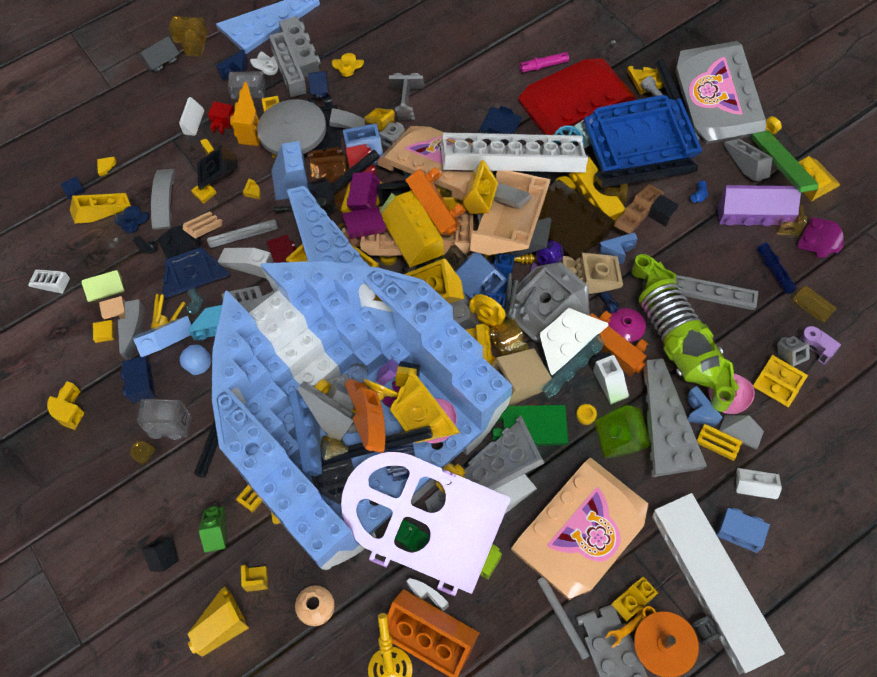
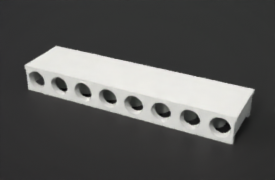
(514, 156)
(717, 584)

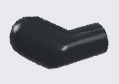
(145, 247)

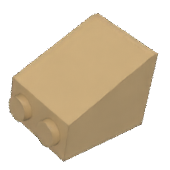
(524, 372)

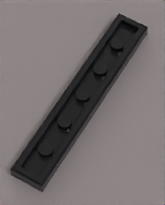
(645, 172)

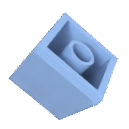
(289, 170)

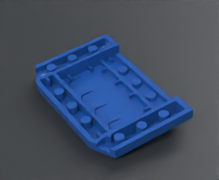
(641, 133)

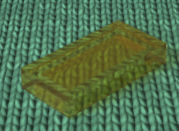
(814, 304)

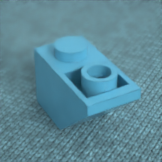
(206, 323)

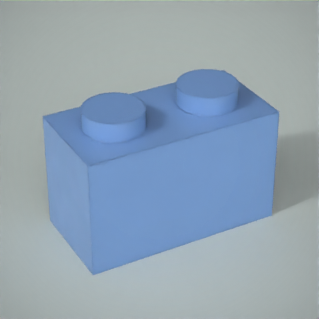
(743, 529)

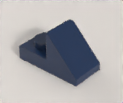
(235, 63)

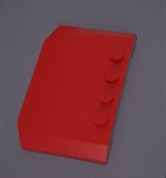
(573, 95)

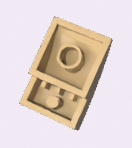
(596, 270)

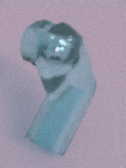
(196, 303)

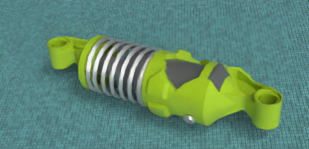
(684, 335)

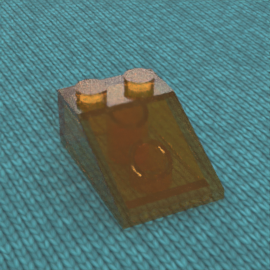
(331, 169)

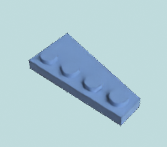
(307, 435)

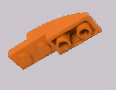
(369, 415)

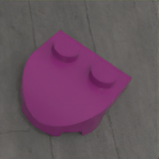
(822, 237)

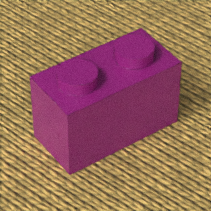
(363, 191)

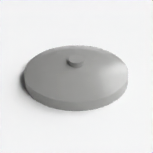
(292, 122)

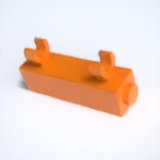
(433, 202)
(628, 356)

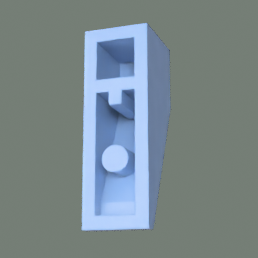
(162, 336)

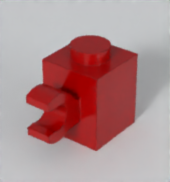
(220, 116)

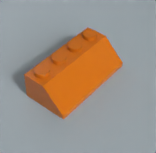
(430, 634)

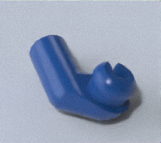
(701, 194)

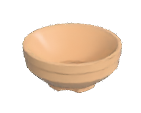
(321, 613)

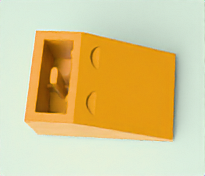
(245, 119)

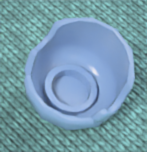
(195, 359)

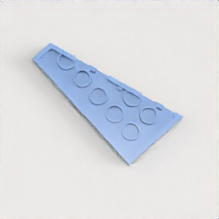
(255, 26)
(319, 234)

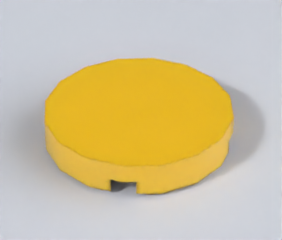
(487, 309)

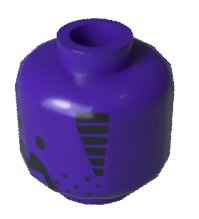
(551, 254)

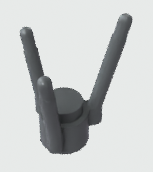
(513, 307)

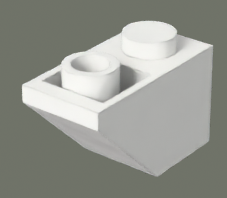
(611, 379)

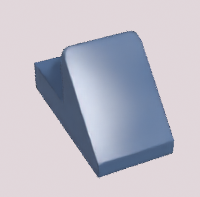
(618, 246)
(704, 411)

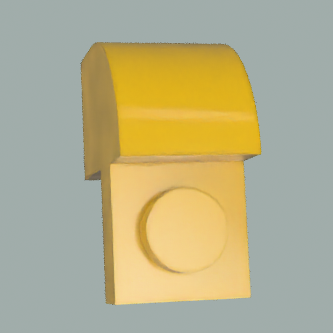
(63, 406)

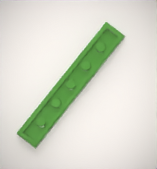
(785, 162)

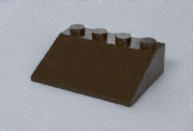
(575, 221)

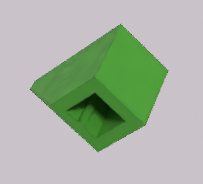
(213, 529)

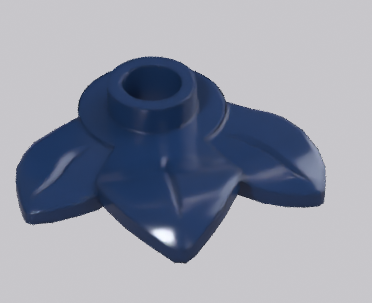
(130, 218)

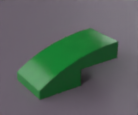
(411, 536)

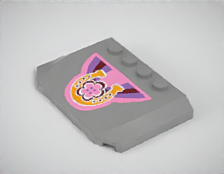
(719, 92)

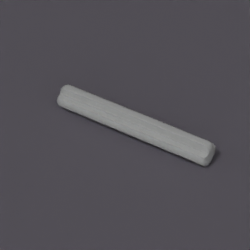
(242, 233)

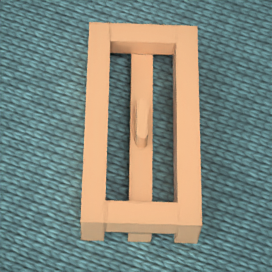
(203, 223)

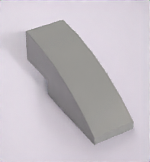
(130, 326)

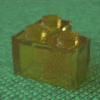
(190, 33)

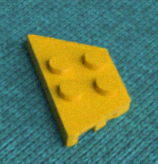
(418, 408)

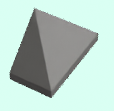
(743, 429)

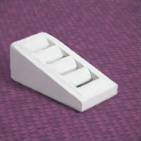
(58, 287)

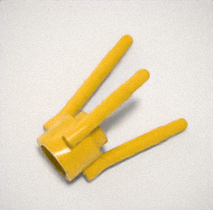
(159, 319)

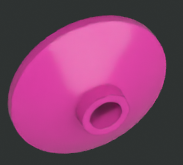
(632, 331)

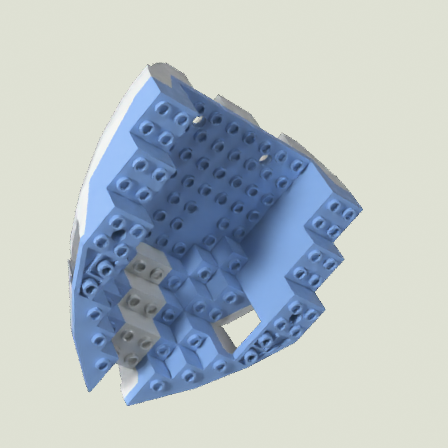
(314, 332)

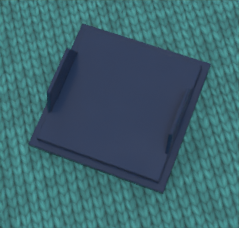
(500, 121)

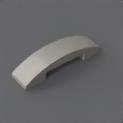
(161, 199)

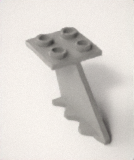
(406, 82)

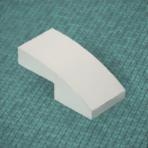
(422, 591)

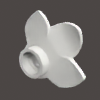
(265, 63)

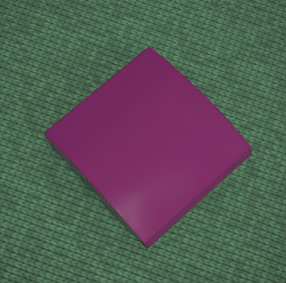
(363, 222)

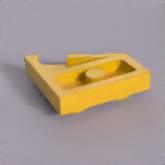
(638, 76)

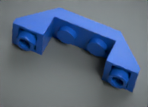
(504, 263)

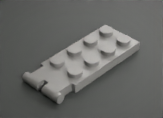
(609, 661)

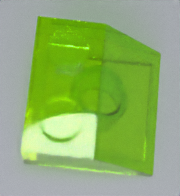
(622, 432)

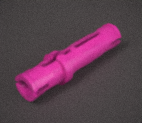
(538, 63)

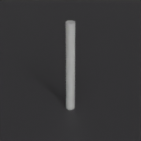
(563, 618)

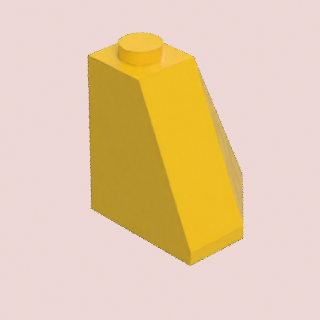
(217, 624)

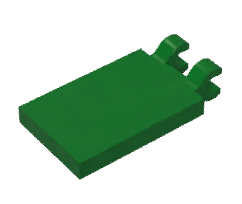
(545, 423)

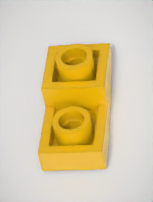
(634, 598)

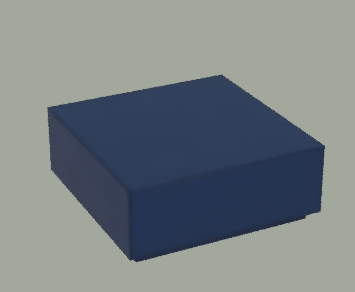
(72, 187)

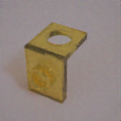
(799, 224)

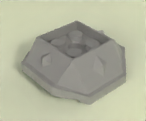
(552, 282)

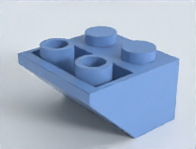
(364, 135)
(479, 275)

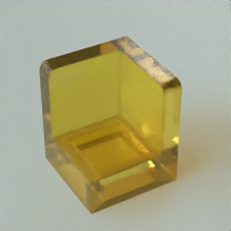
(620, 192)

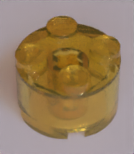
(508, 337)

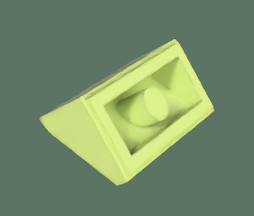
(103, 285)

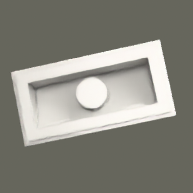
(191, 117)
(758, 483)

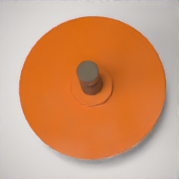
(666, 644)

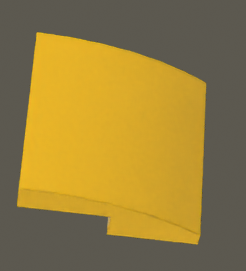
(780, 381)

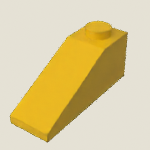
(96, 207)

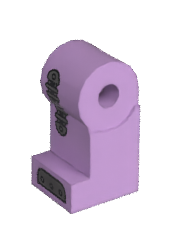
(820, 343)

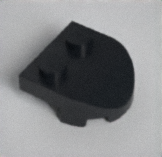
(177, 242)

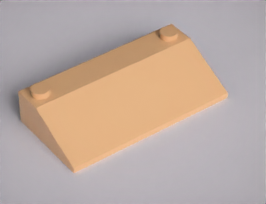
(506, 226)

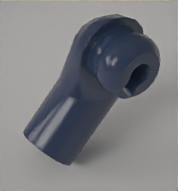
(612, 304)

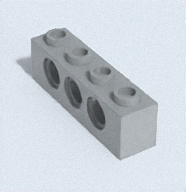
(300, 45)
(287, 64)

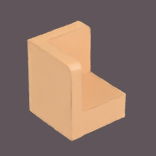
(112, 308)

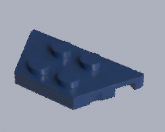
(191, 271)

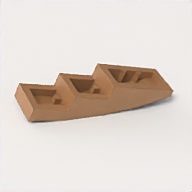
(638, 209)

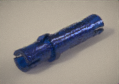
(772, 261)

